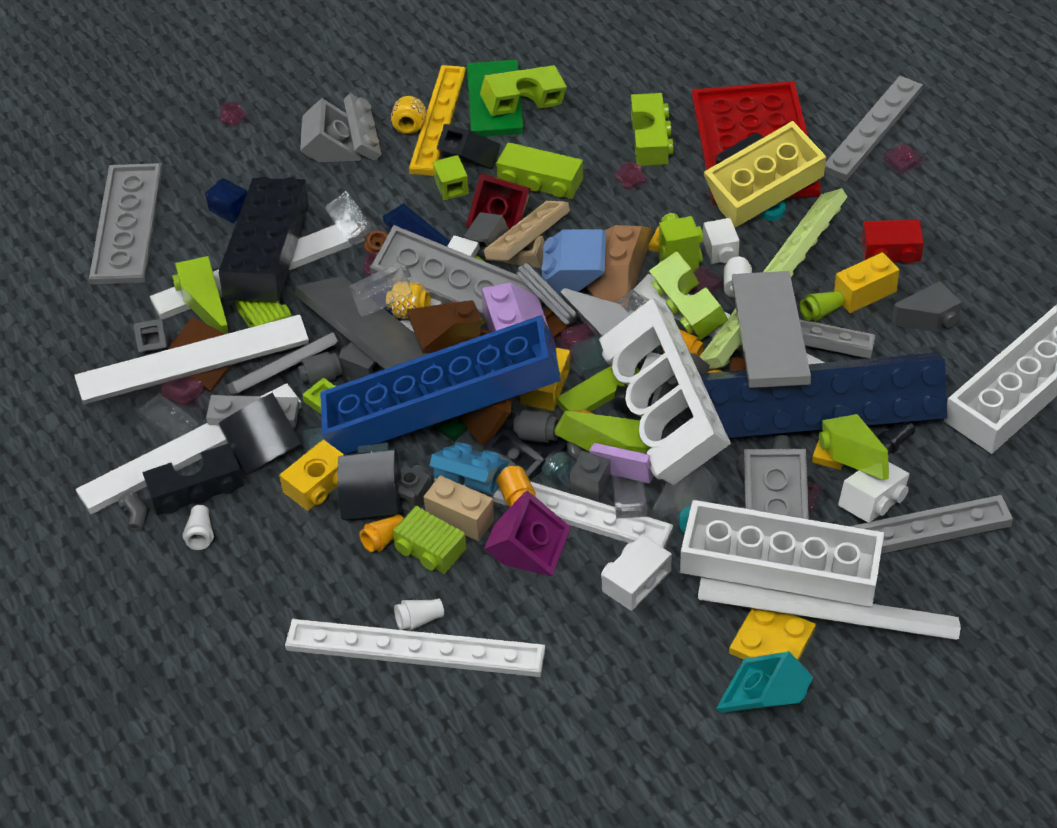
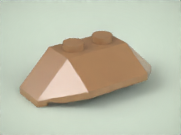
(623, 261)

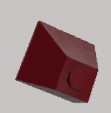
(499, 197)

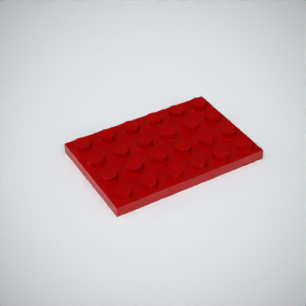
(737, 112)

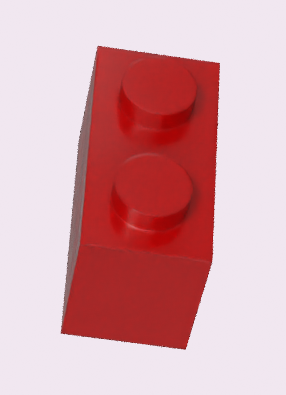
(895, 238)

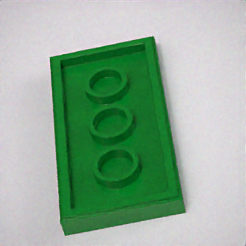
(481, 119)

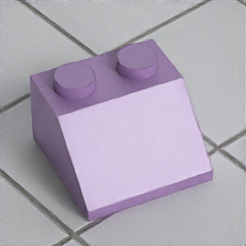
(508, 305)

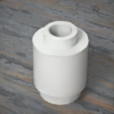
(735, 265)

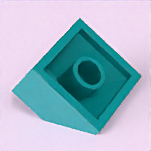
(766, 682)

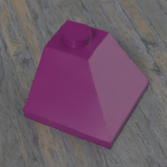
(528, 536)

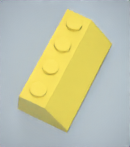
(765, 173)

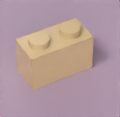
(460, 507)

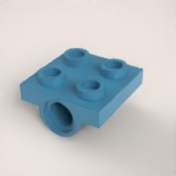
(468, 466)

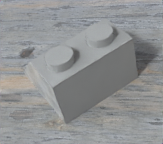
(327, 134)

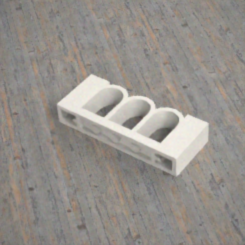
(700, 436)

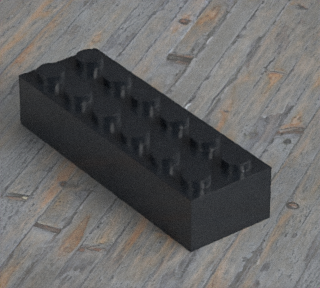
(264, 239)

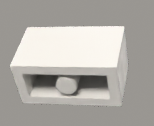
(871, 496)
(636, 572)

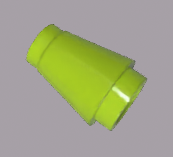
(819, 305)

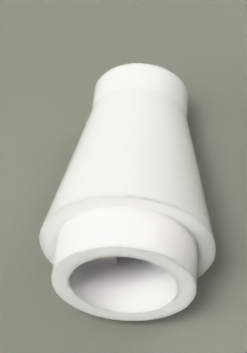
(198, 530)
(415, 613)

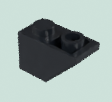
(468, 146)

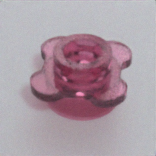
(630, 175)

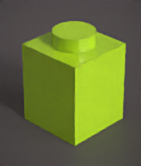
(450, 177)

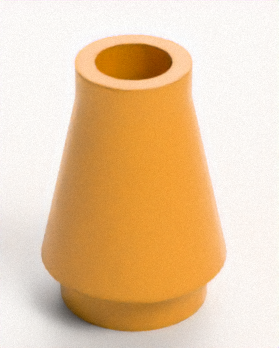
(379, 533)

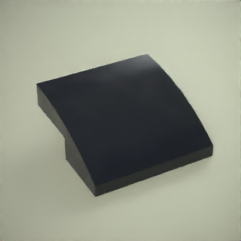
(259, 433)
(523, 453)
(369, 484)

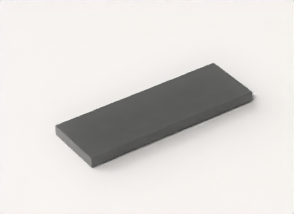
(377, 334)

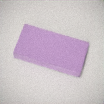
(625, 462)

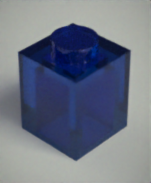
(226, 200)

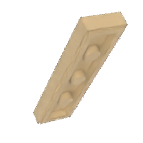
(526, 230)

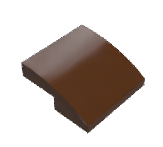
(198, 331)

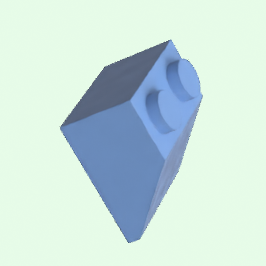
(574, 258)

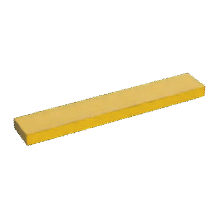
(439, 112)

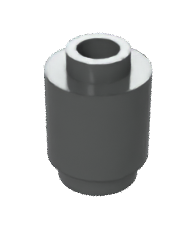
(319, 367)
(536, 426)

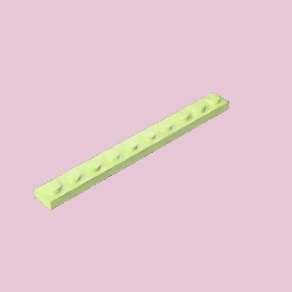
(787, 258)

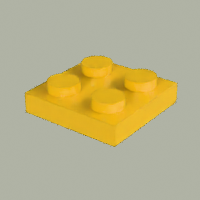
(771, 633)

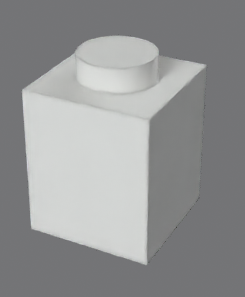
(720, 240)

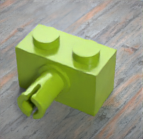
(680, 236)

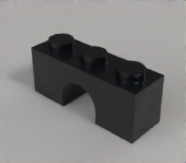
(172, 491)

